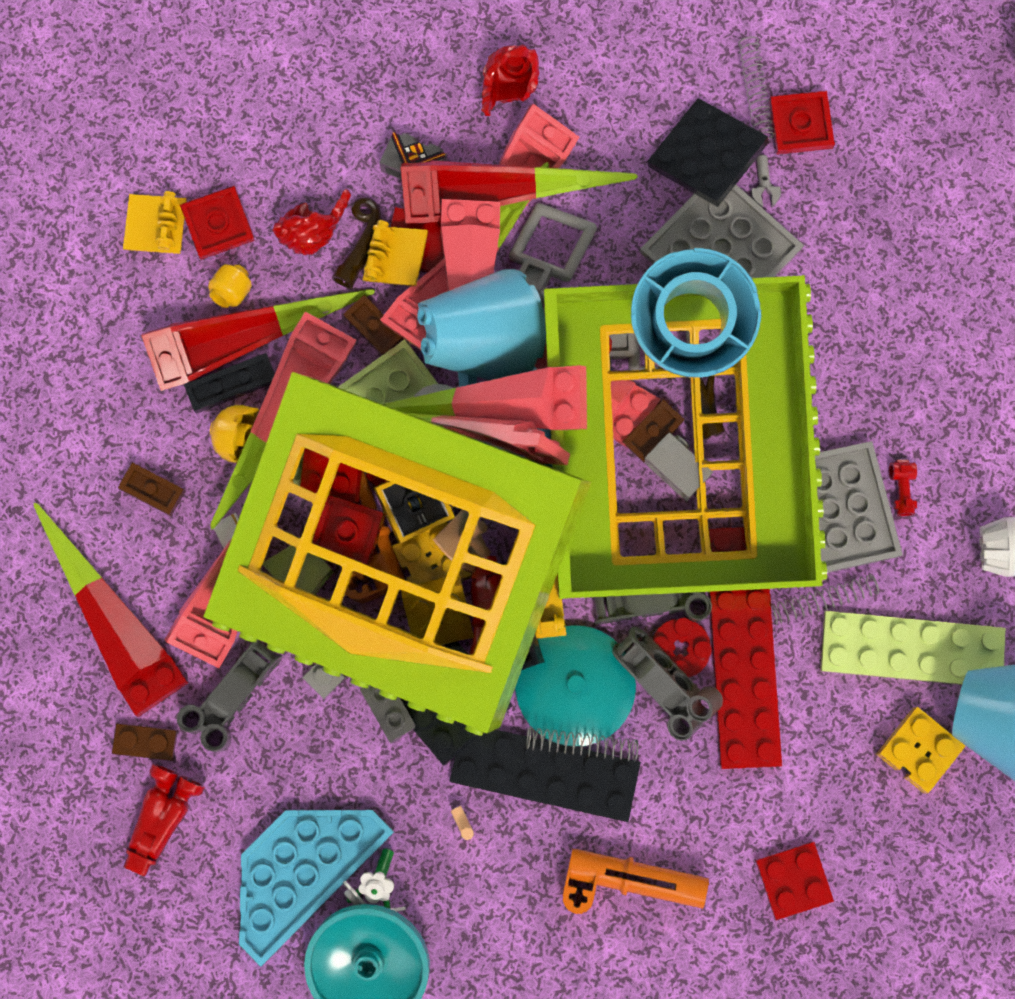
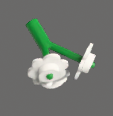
(375, 885)

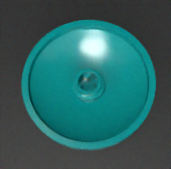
(576, 687)
(367, 955)

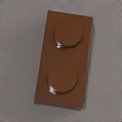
(366, 320)
(653, 430)
(151, 489)
(144, 742)

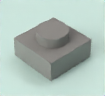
(321, 681)

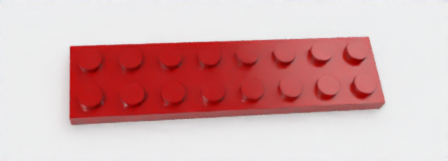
(744, 669)

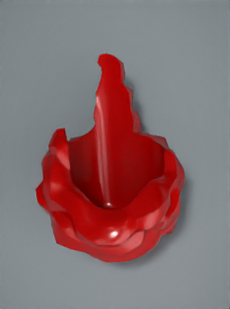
(509, 76)
(308, 230)

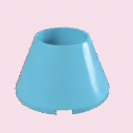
(704, 274)
(987, 716)

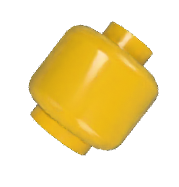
(229, 285)

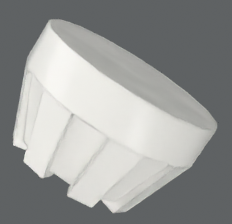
(998, 547)

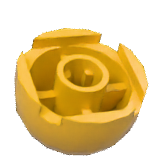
(232, 430)

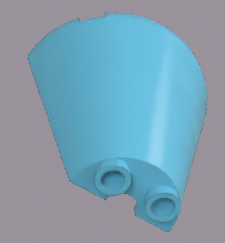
(485, 327)

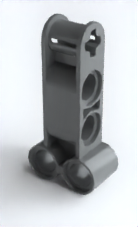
(625, 607)
(667, 684)
(230, 695)

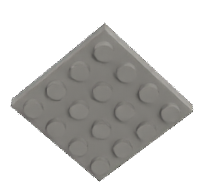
(733, 228)
(856, 509)

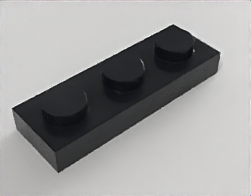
(230, 383)

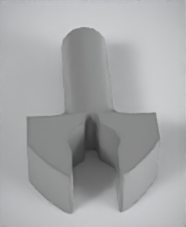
(764, 183)

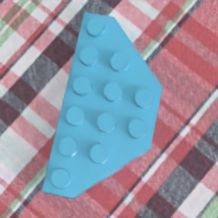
(298, 869)

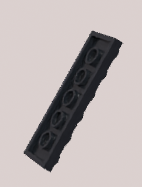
(568, 780)

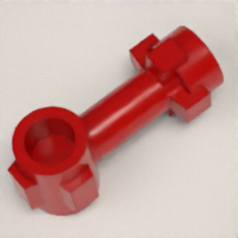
(903, 472)

